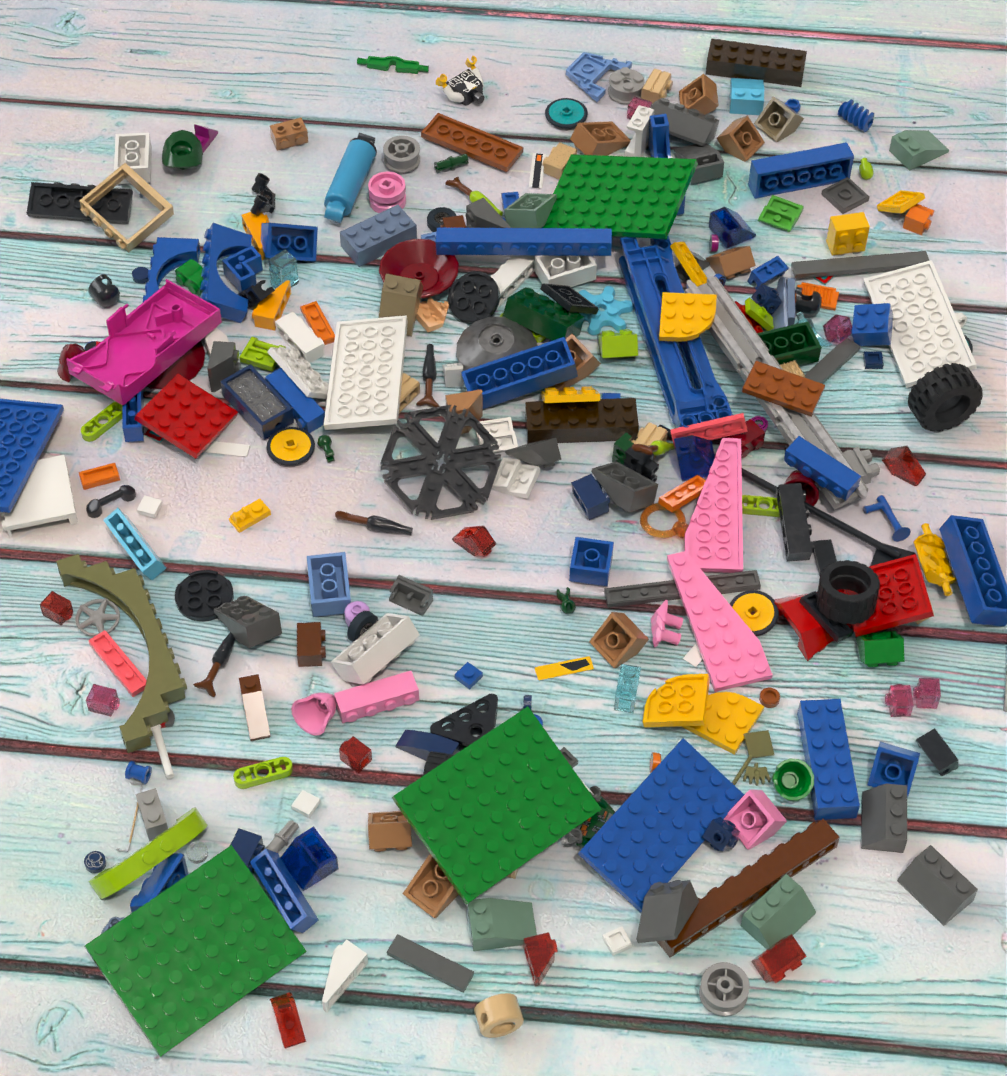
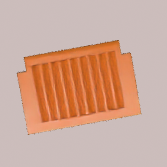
(828, 294)

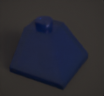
(694, 456)

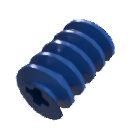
(856, 115)

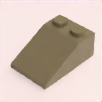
(401, 298)

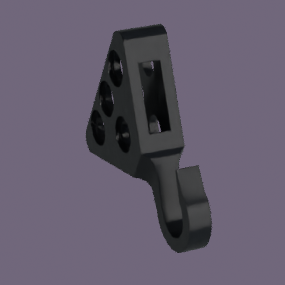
(478, 724)

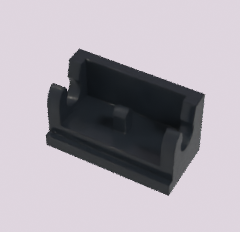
(255, 293)
(938, 752)

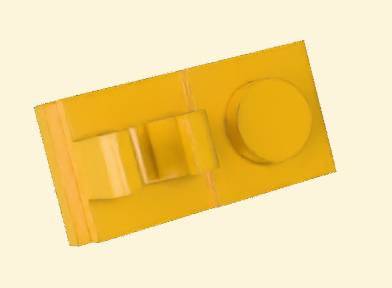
(249, 515)

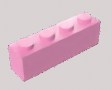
(376, 697)

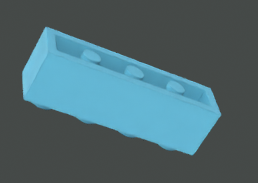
(134, 544)

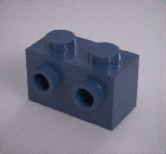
(590, 496)

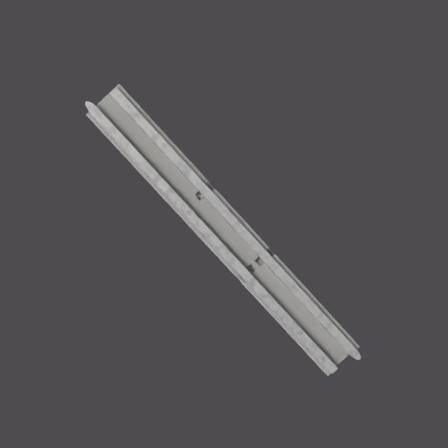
(745, 347)

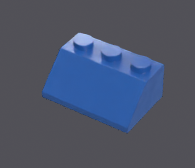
(296, 239)
(163, 876)

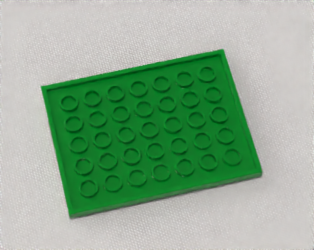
(621, 194)
(496, 804)
(195, 950)

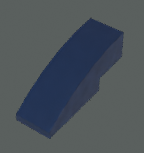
(422, 743)

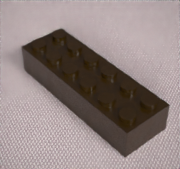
(756, 62)
(581, 420)

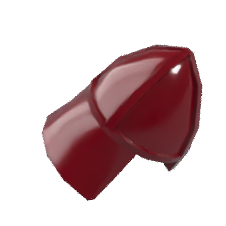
(69, 351)
(808, 485)

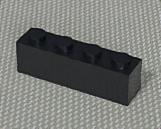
(794, 523)

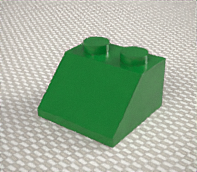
(881, 648)

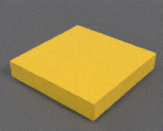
(900, 201)

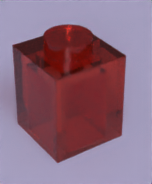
(56, 608)
(355, 754)

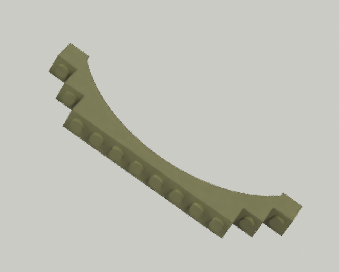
(163, 678)

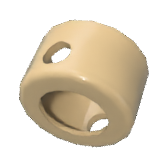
(497, 1014)

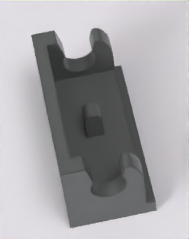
(411, 595)

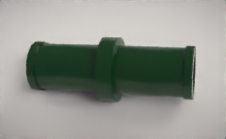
(451, 163)

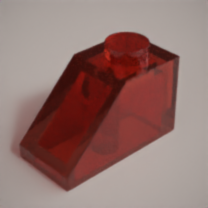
(904, 465)
(475, 540)
(540, 955)
(287, 1020)

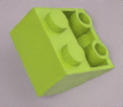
(618, 344)

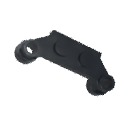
(265, 197)

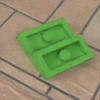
(781, 213)

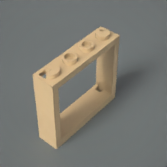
(144, 188)

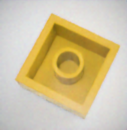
(847, 233)

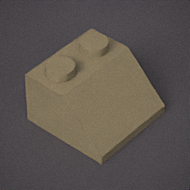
(778, 120)

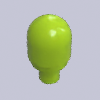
(866, 169)

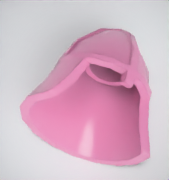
(314, 712)

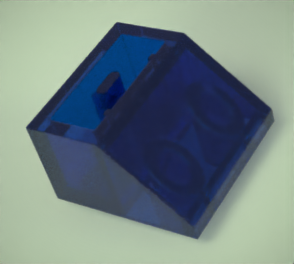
(729, 227)
(309, 859)

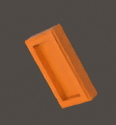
(99, 476)

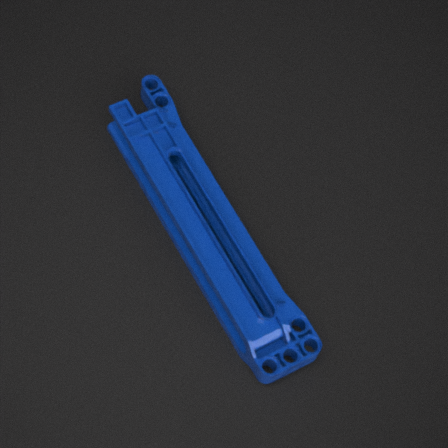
(648, 274)

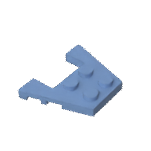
(589, 69)

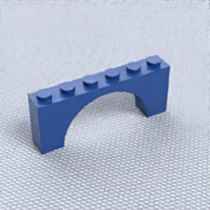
(659, 142)
(222, 243)
(168, 255)

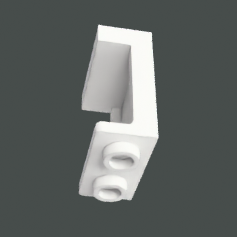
(639, 124)

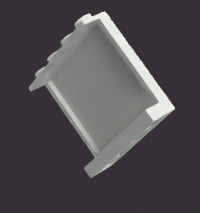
(44, 497)

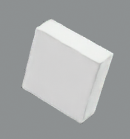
(149, 506)
(305, 804)
(617, 941)

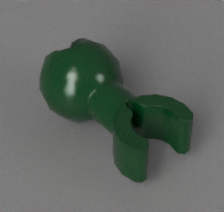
(325, 442)
(567, 605)

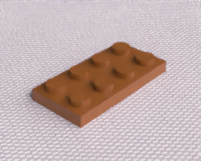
(783, 388)

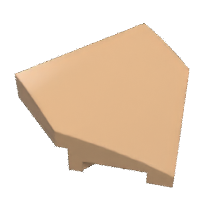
(432, 314)

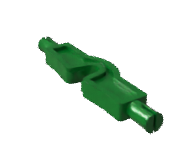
(384, 64)

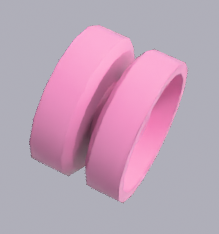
(386, 191)

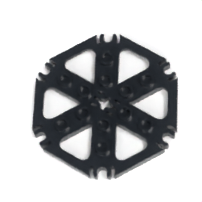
(446, 445)

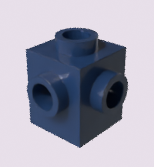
(767, 298)
(721, 834)

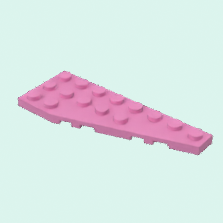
(716, 525)
(724, 640)

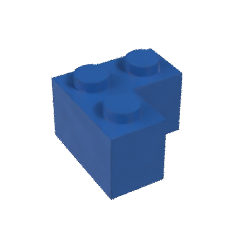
(242, 268)

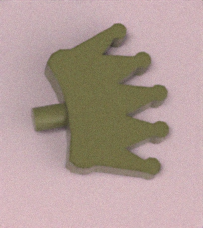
(756, 773)

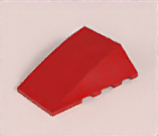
(811, 634)

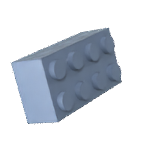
(377, 234)

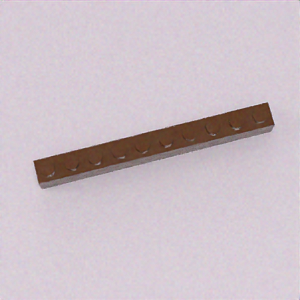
(754, 882)

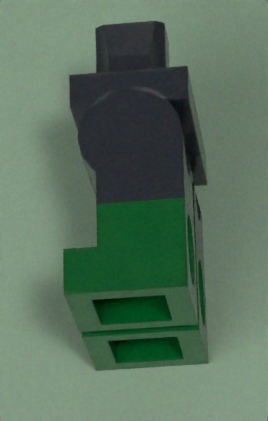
(636, 461)

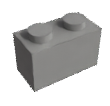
(152, 813)

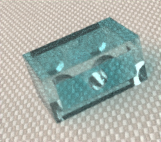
(283, 268)
(627, 688)

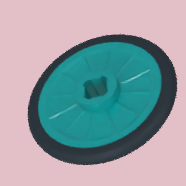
(566, 113)

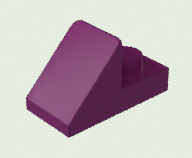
(205, 135)

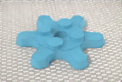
(612, 311)

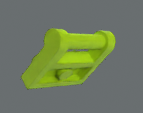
(258, 357)

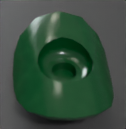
(182, 150)

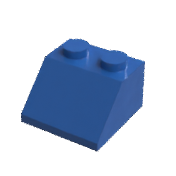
(893, 766)

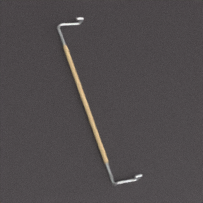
(134, 820)

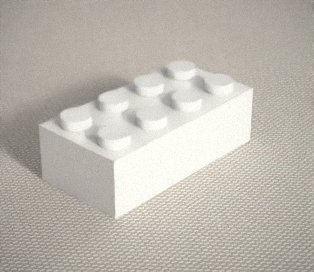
(375, 648)

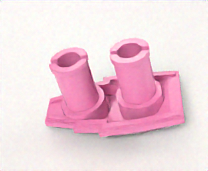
(658, 623)

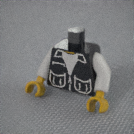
(464, 87)

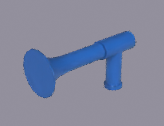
(900, 533)

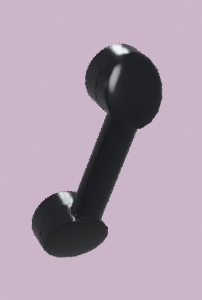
(94, 507)

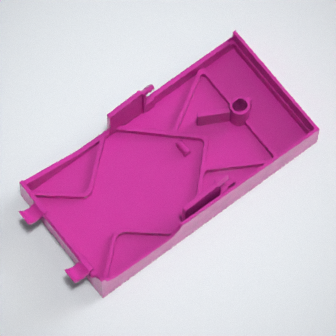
(145, 342)

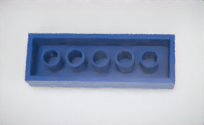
(800, 170)
(522, 372)
(976, 569)
(830, 759)

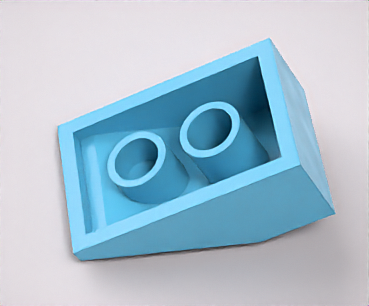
(746, 96)

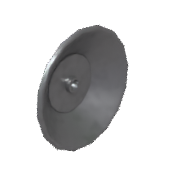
(477, 341)

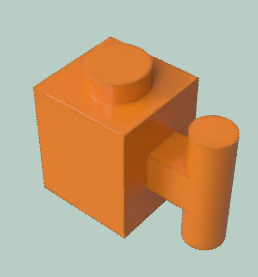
(918, 219)

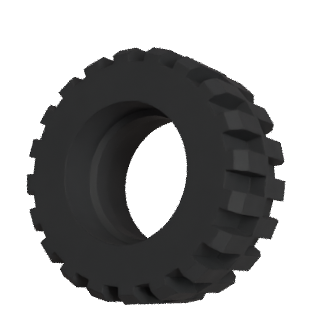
(945, 397)

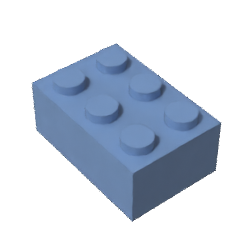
(328, 583)

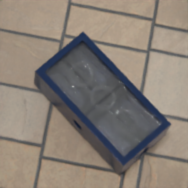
(257, 401)

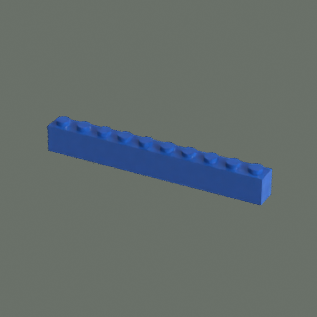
(524, 241)

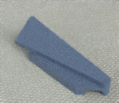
(785, 313)

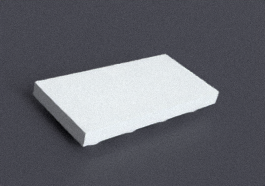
(300, 372)

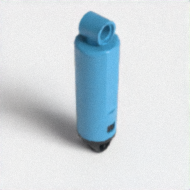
(350, 177)

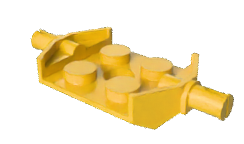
(934, 560)

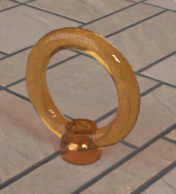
(678, 529)

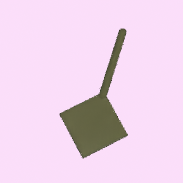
(758, 745)

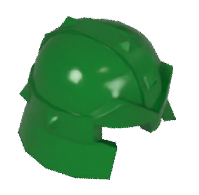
(793, 779)

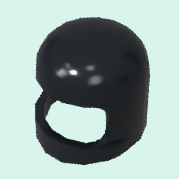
(104, 294)
(807, 304)

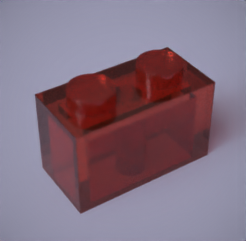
(778, 959)

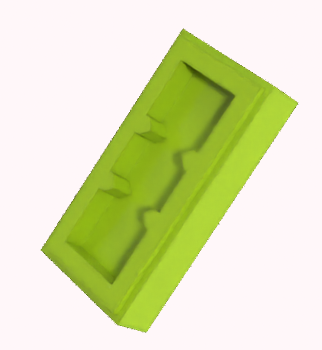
(759, 314)

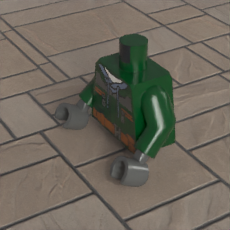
(593, 824)

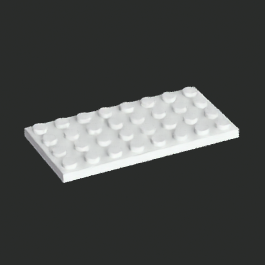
(923, 321)
(366, 373)

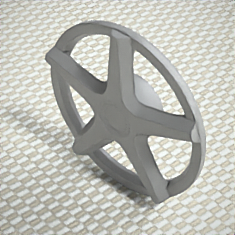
(98, 617)

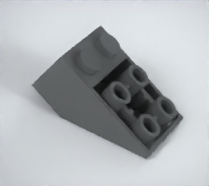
(708, 158)
(249, 621)

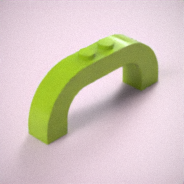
(149, 855)

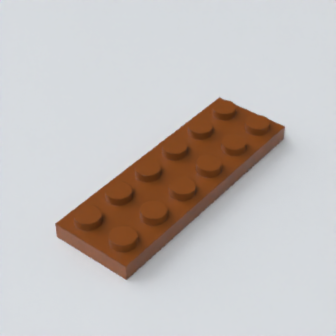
(472, 141)

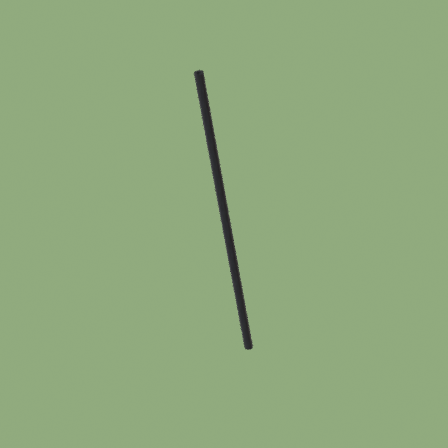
(821, 514)

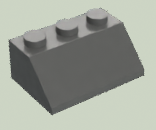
(884, 818)
(937, 885)

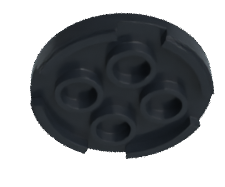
(474, 297)
(201, 594)

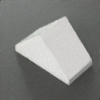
(453, 374)

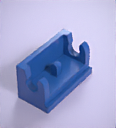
(767, 271)

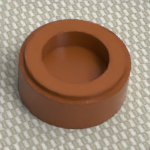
(769, 697)

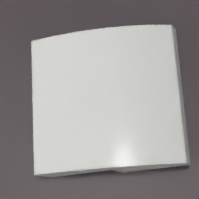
(502, 431)
(515, 478)

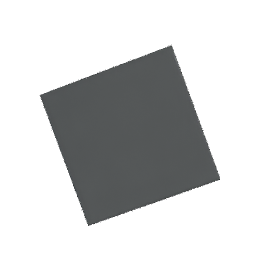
(845, 195)

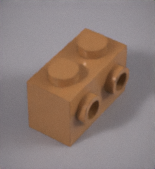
(289, 134)

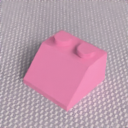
(755, 818)

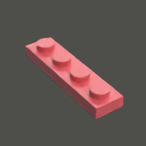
(714, 428)
(118, 663)

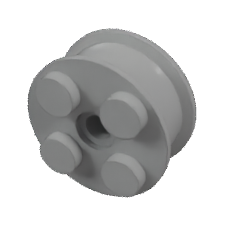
(625, 85)
(401, 154)
(724, 989)

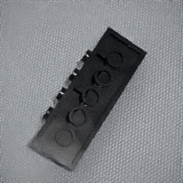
(63, 202)

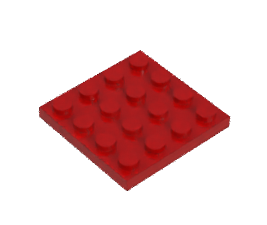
(186, 416)
(900, 596)

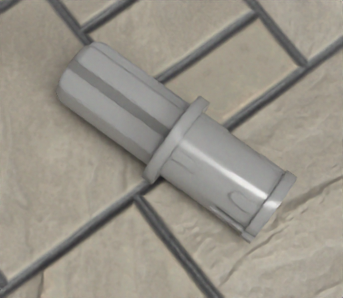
(281, 838)

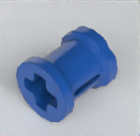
(138, 772)

